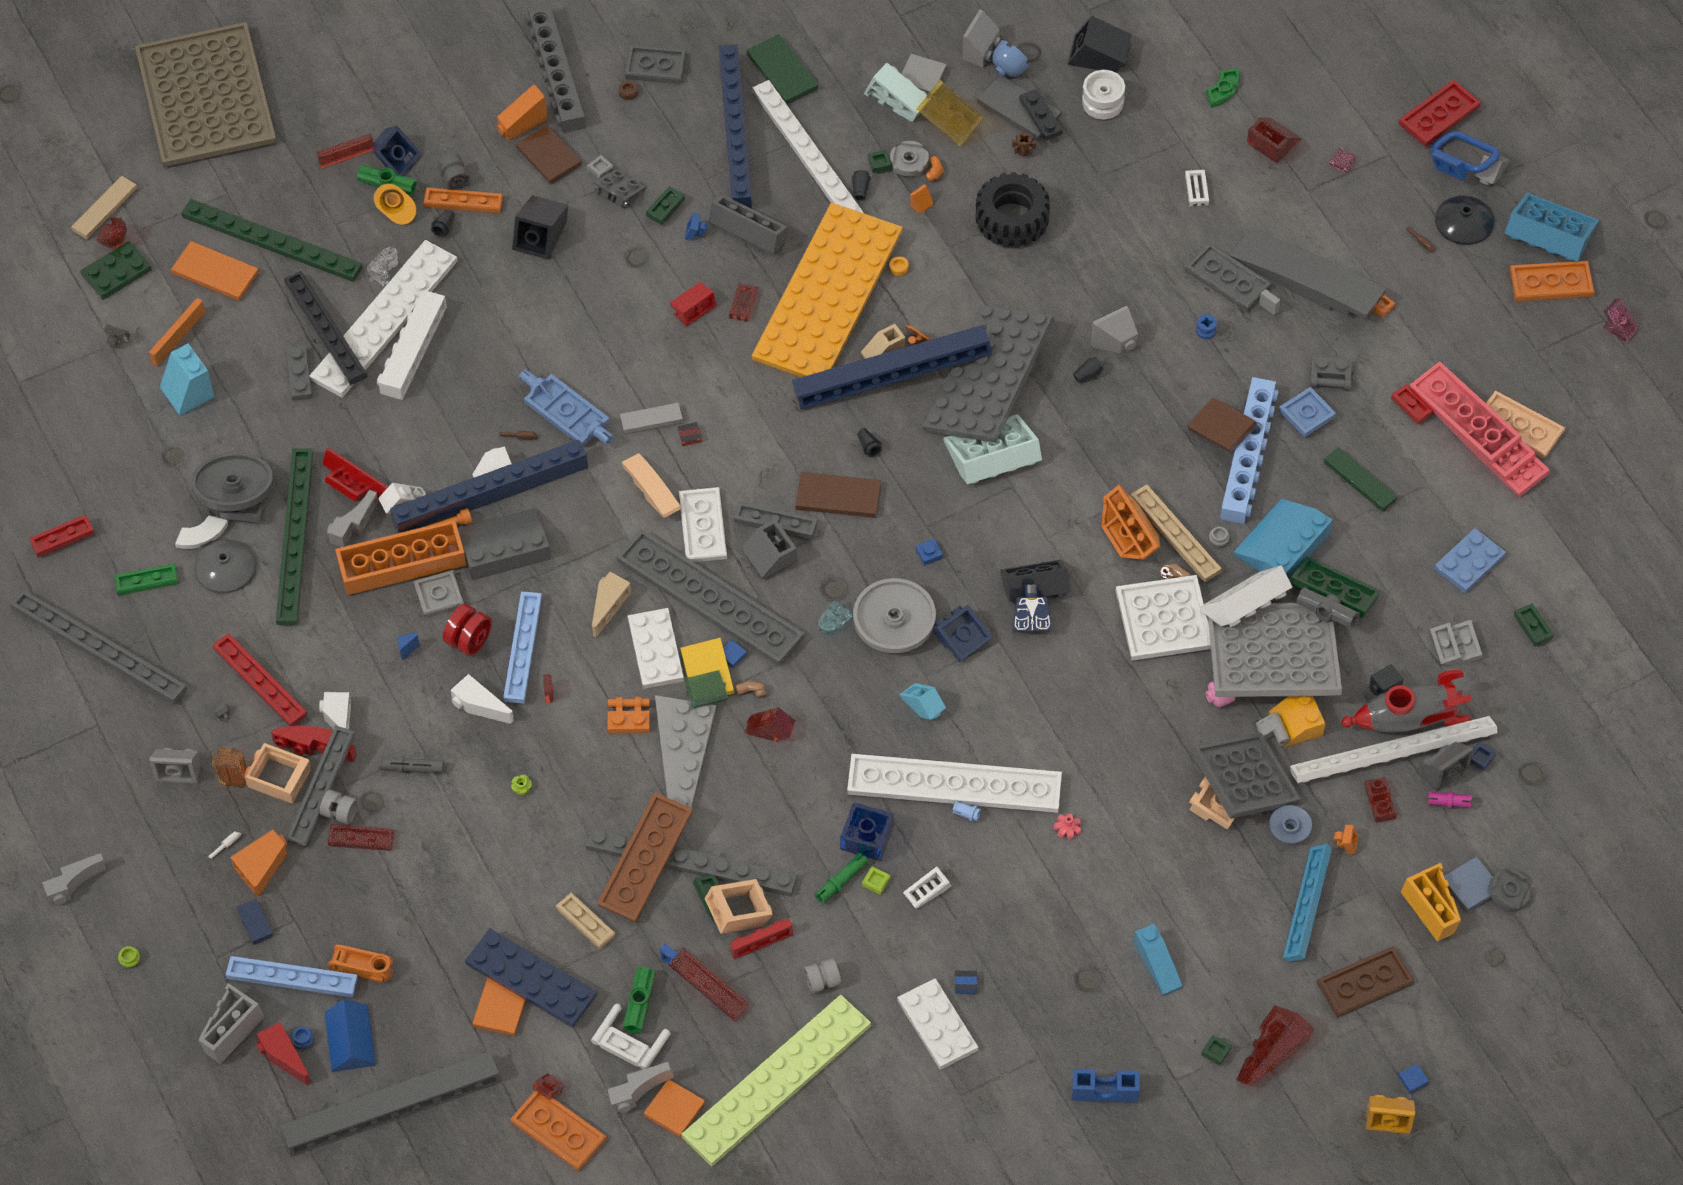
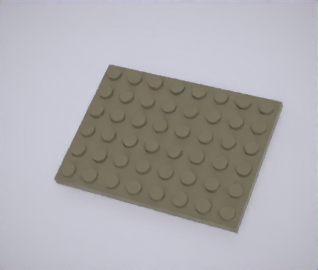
(205, 94)

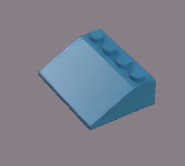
(1551, 227)
(1285, 537)

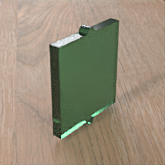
(706, 689)

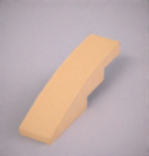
(651, 485)

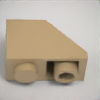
(884, 341)

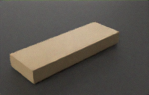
(585, 921)

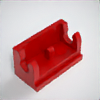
(693, 303)

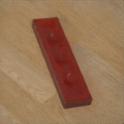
(708, 984)

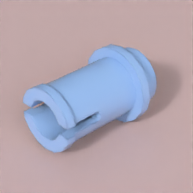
(967, 811)

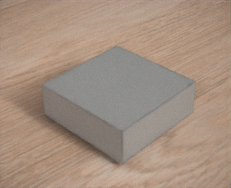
(600, 167)
(1269, 302)

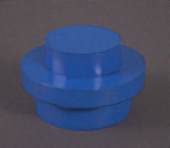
(302, 1037)

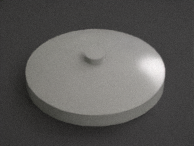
(894, 615)

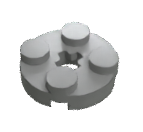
(909, 168)

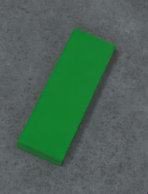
(146, 579)

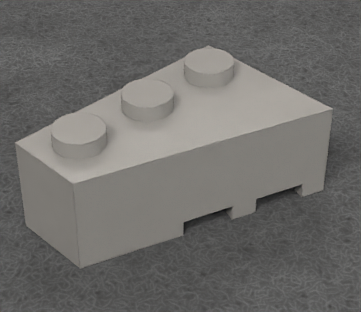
(230, 1024)

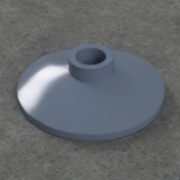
(1293, 817)

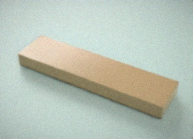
(104, 207)

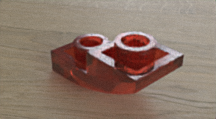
(1380, 799)

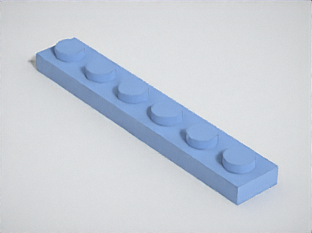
(522, 647)
(291, 976)

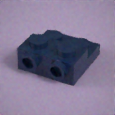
(962, 632)

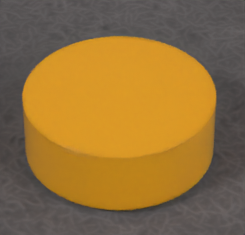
(898, 266)

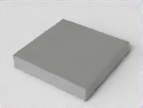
(923, 72)
(438, 593)

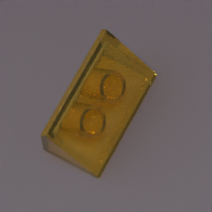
(950, 113)

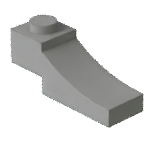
(353, 522)
(73, 875)
(625, 1096)

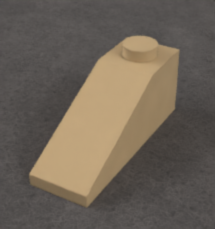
(610, 597)

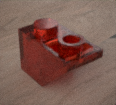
(770, 725)

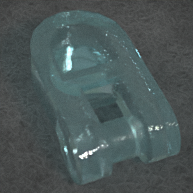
(830, 623)

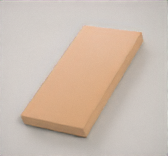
(1534, 428)

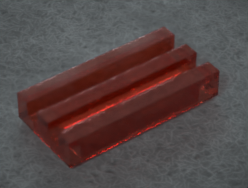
(740, 315)

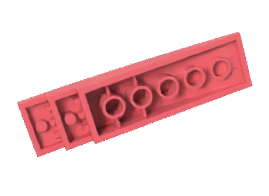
(1480, 429)

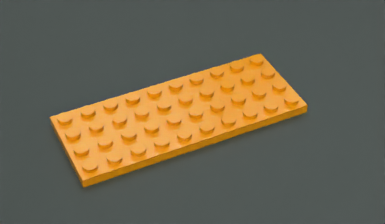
(827, 292)

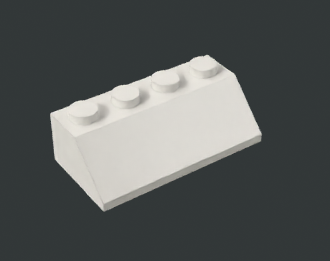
(1248, 596)

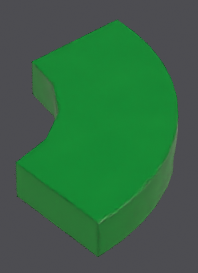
(1224, 88)

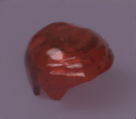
(113, 234)

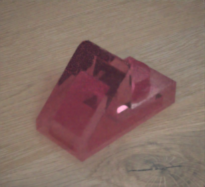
(1620, 321)

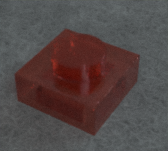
(548, 1086)

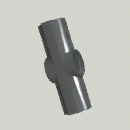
(1328, 608)

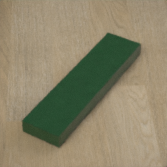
(1360, 479)

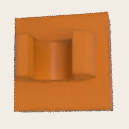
(1347, 839)

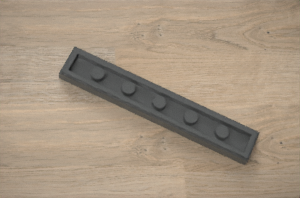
(322, 781)

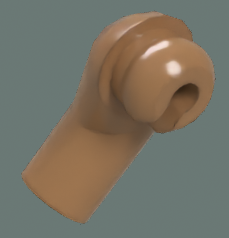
(1173, 571)
(749, 686)

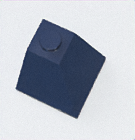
(395, 150)

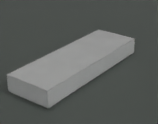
(651, 418)

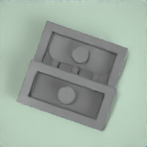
(1456, 643)

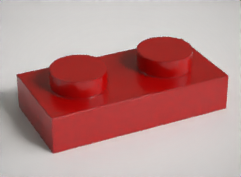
(1412, 404)

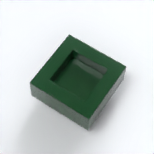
(879, 161)
(1216, 1050)

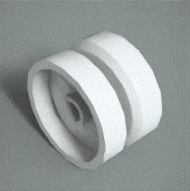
(1103, 94)

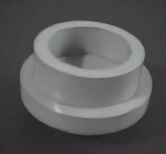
(1219, 536)

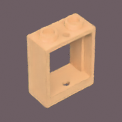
(296, 781)
(722, 914)

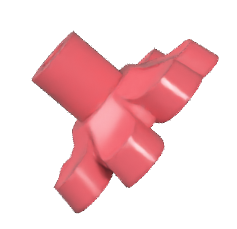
(1068, 826)

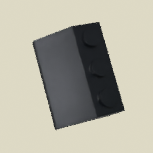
(1049, 576)

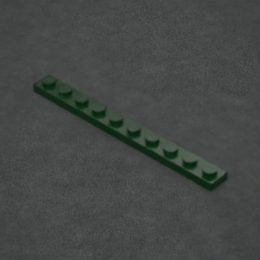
(272, 240)
(294, 536)

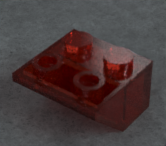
(1271, 138)

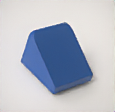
(407, 644)

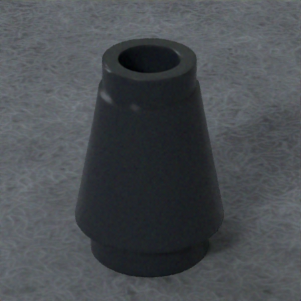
(860, 184)
(442, 223)
(1089, 369)
(870, 444)

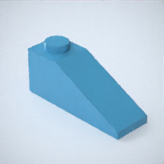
(1157, 959)

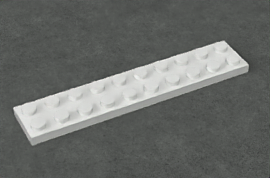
(387, 313)
(954, 782)

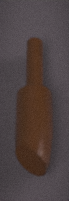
(1422, 240)
(520, 434)

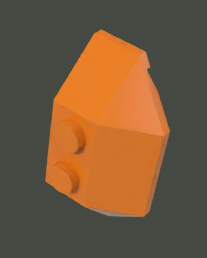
(1128, 526)

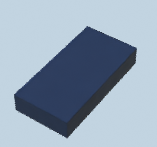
(254, 921)

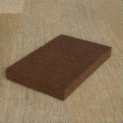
(548, 154)
(1222, 425)

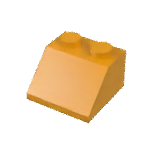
(1300, 718)
(1390, 1114)

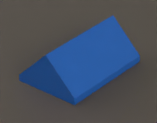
(349, 1036)

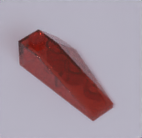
(1280, 1038)

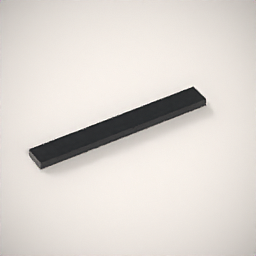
(325, 328)

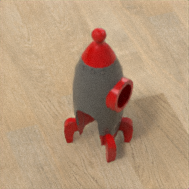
(1413, 706)

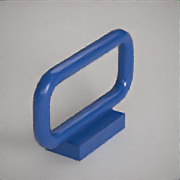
(1456, 167)

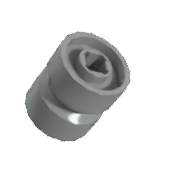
(337, 806)
(823, 975)

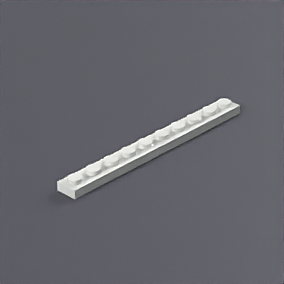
(803, 146)
(1393, 749)

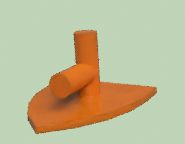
(920, 336)

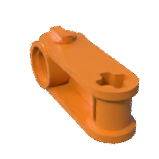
(362, 963)

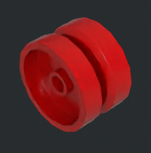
(467, 629)

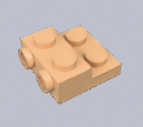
(1209, 806)

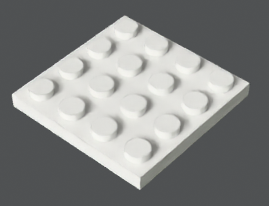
(1163, 617)

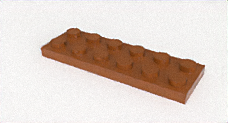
(645, 857)

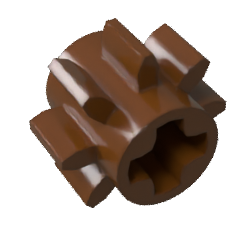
(1023, 144)

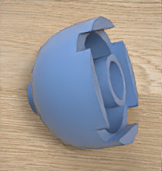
(1009, 60)

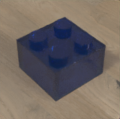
(867, 831)

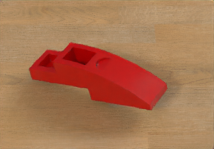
(306, 739)

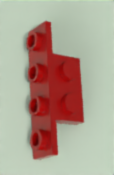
(350, 478)

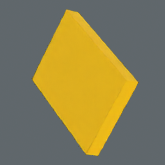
(706, 658)

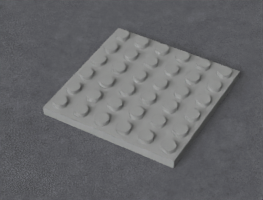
(1275, 654)

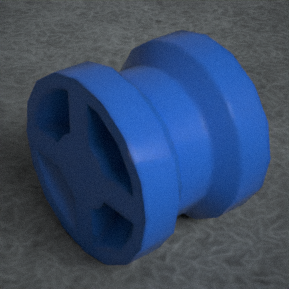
(1202, 330)

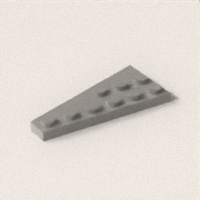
(684, 743)

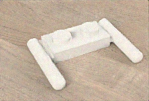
(624, 1045)

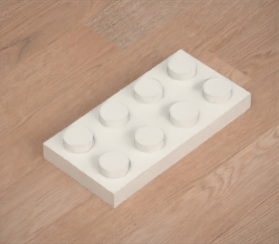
(655, 648)
(937, 1024)

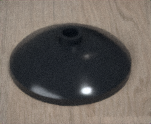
(1461, 226)

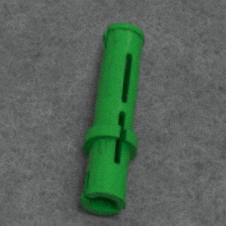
(835, 883)

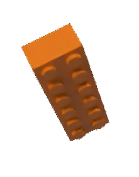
(400, 557)

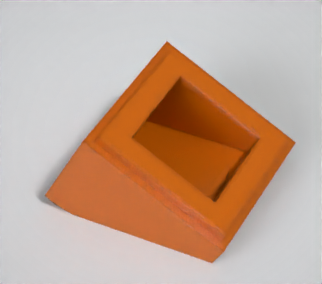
(921, 199)

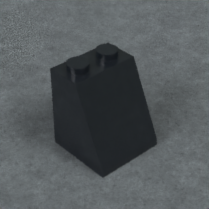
(1100, 46)
(539, 226)

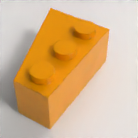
(1432, 902)

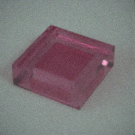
(1342, 160)

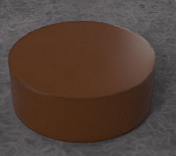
(628, 90)

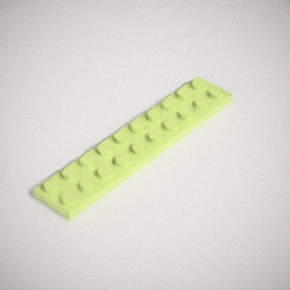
(776, 1080)

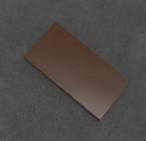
(838, 494)
(1365, 981)

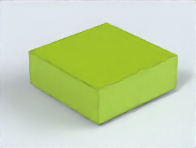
(876, 880)

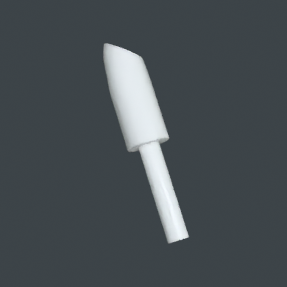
(226, 843)

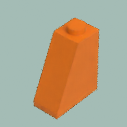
(523, 114)
(260, 860)

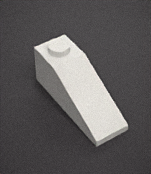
(479, 701)

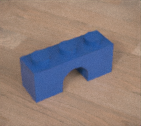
(1119, 1088)

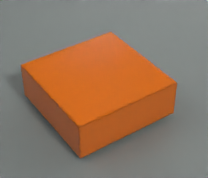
(1384, 306)

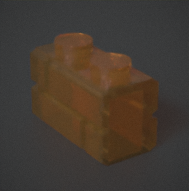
(230, 767)

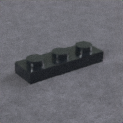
(1041, 114)

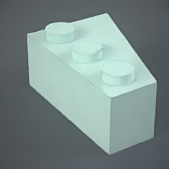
(896, 91)

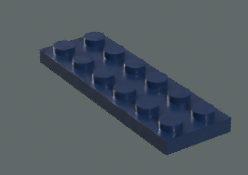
(531, 977)

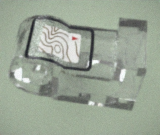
(382, 265)

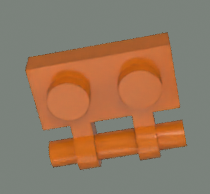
(628, 721)

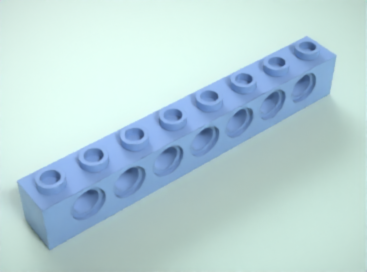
(1233, 509)

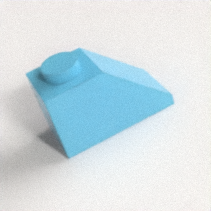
(923, 700)

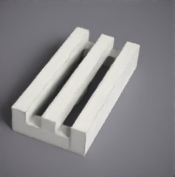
(1197, 200)

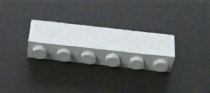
(412, 344)

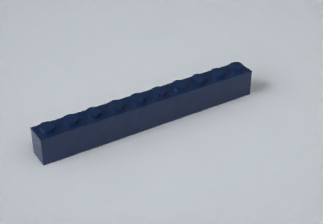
(735, 124)
(892, 367)
(490, 487)

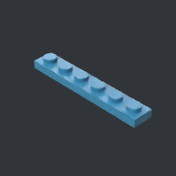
(1307, 903)

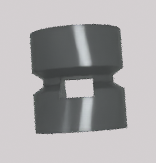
(453, 172)

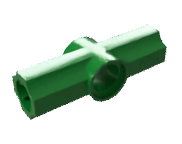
(386, 176)
(637, 1010)

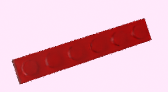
(259, 680)

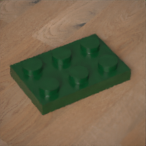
(115, 270)

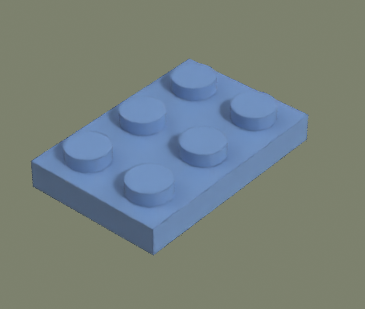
(1470, 560)

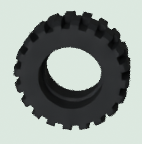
(1016, 190)

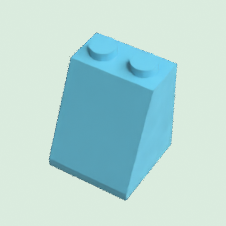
(186, 380)

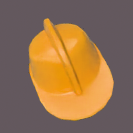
(395, 204)

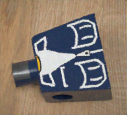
(1031, 611)

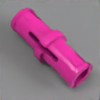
(1449, 799)

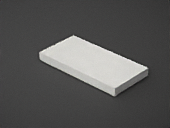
(702, 524)

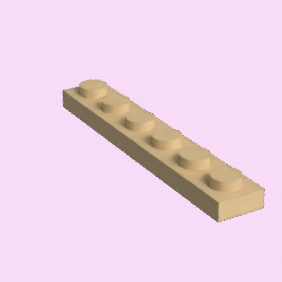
(1176, 534)

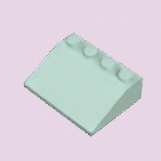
(984, 459)

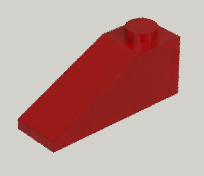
(281, 1052)

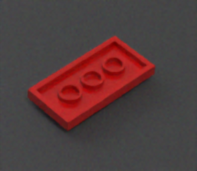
(1439, 113)

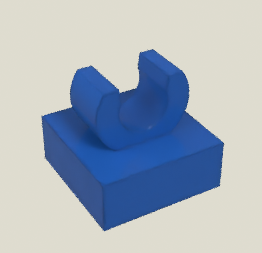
(695, 227)

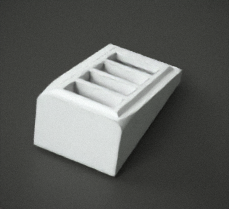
(931, 894)

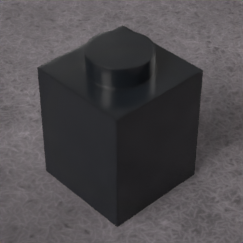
(1385, 680)

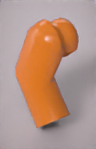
(936, 170)

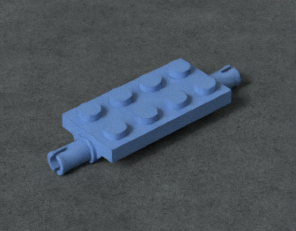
(565, 409)

